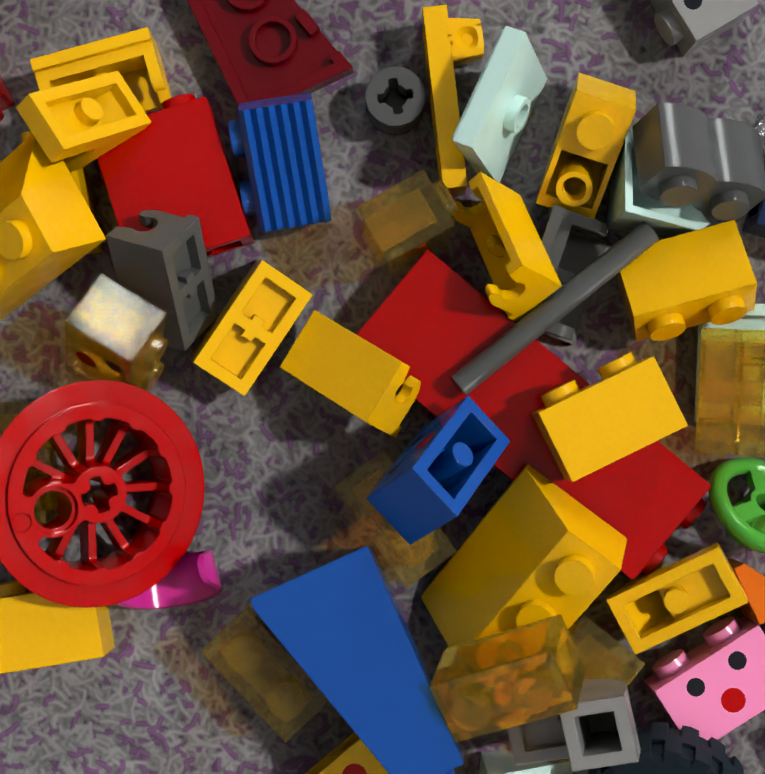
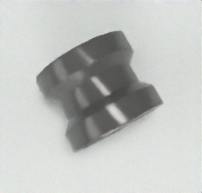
(396, 113)

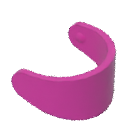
(189, 582)

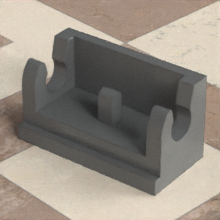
(572, 245)
(169, 271)

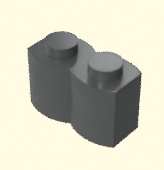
(699, 161)

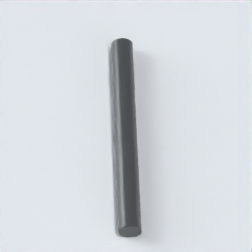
(554, 308)

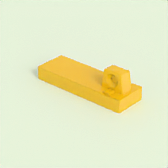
(446, 46)

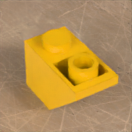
(587, 145)

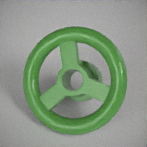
(747, 517)

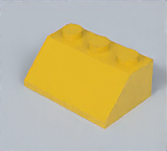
(41, 224)
(524, 563)

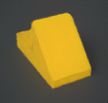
(83, 118)
(676, 598)

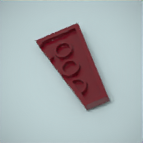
(268, 48)

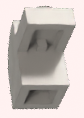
(592, 736)

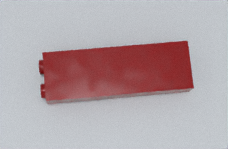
(443, 322)

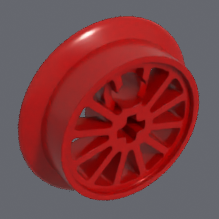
(164, 529)

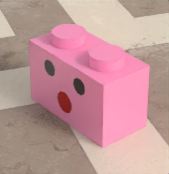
(715, 682)

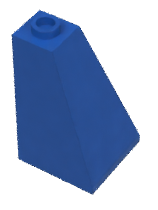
(362, 657)

